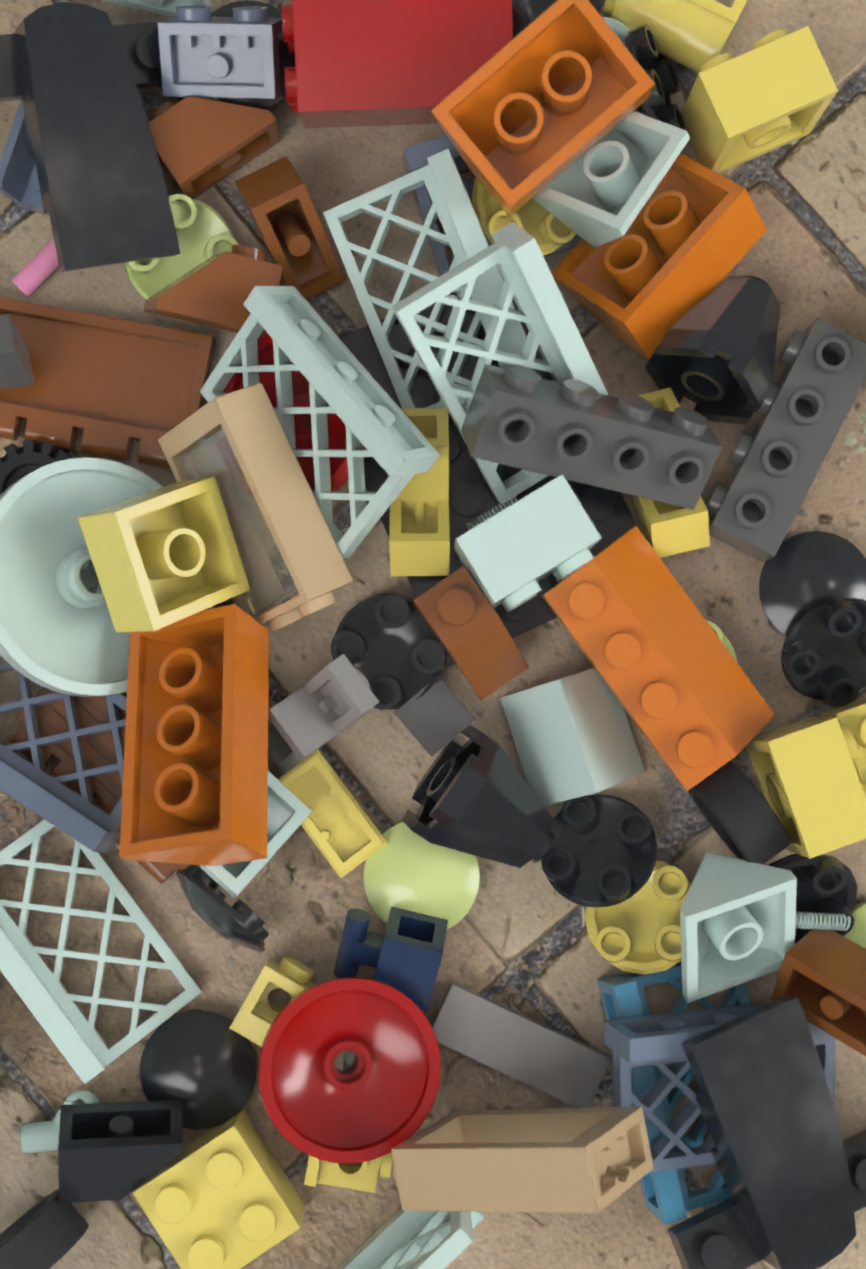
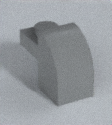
(317, 713)

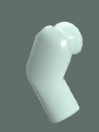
(45, 1135)

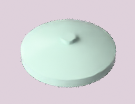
(50, 595)

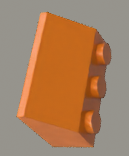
(542, 102)
(668, 257)

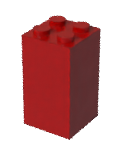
(386, 56)

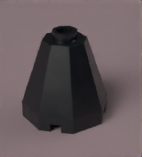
(722, 351)
(481, 804)

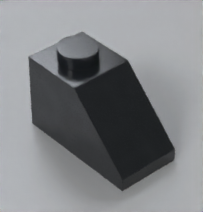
(115, 1147)

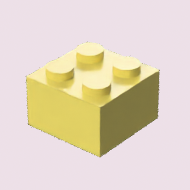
(757, 99)
(164, 555)
(812, 783)
(222, 1199)

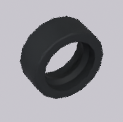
(740, 815)
(41, 1235)

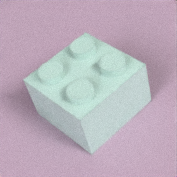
(527, 543)

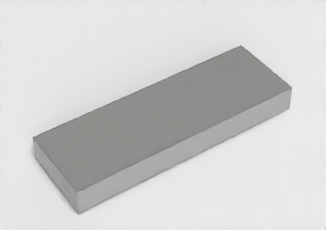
(520, 1046)

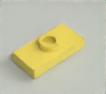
(337, 819)

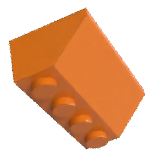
(660, 658)
(197, 741)

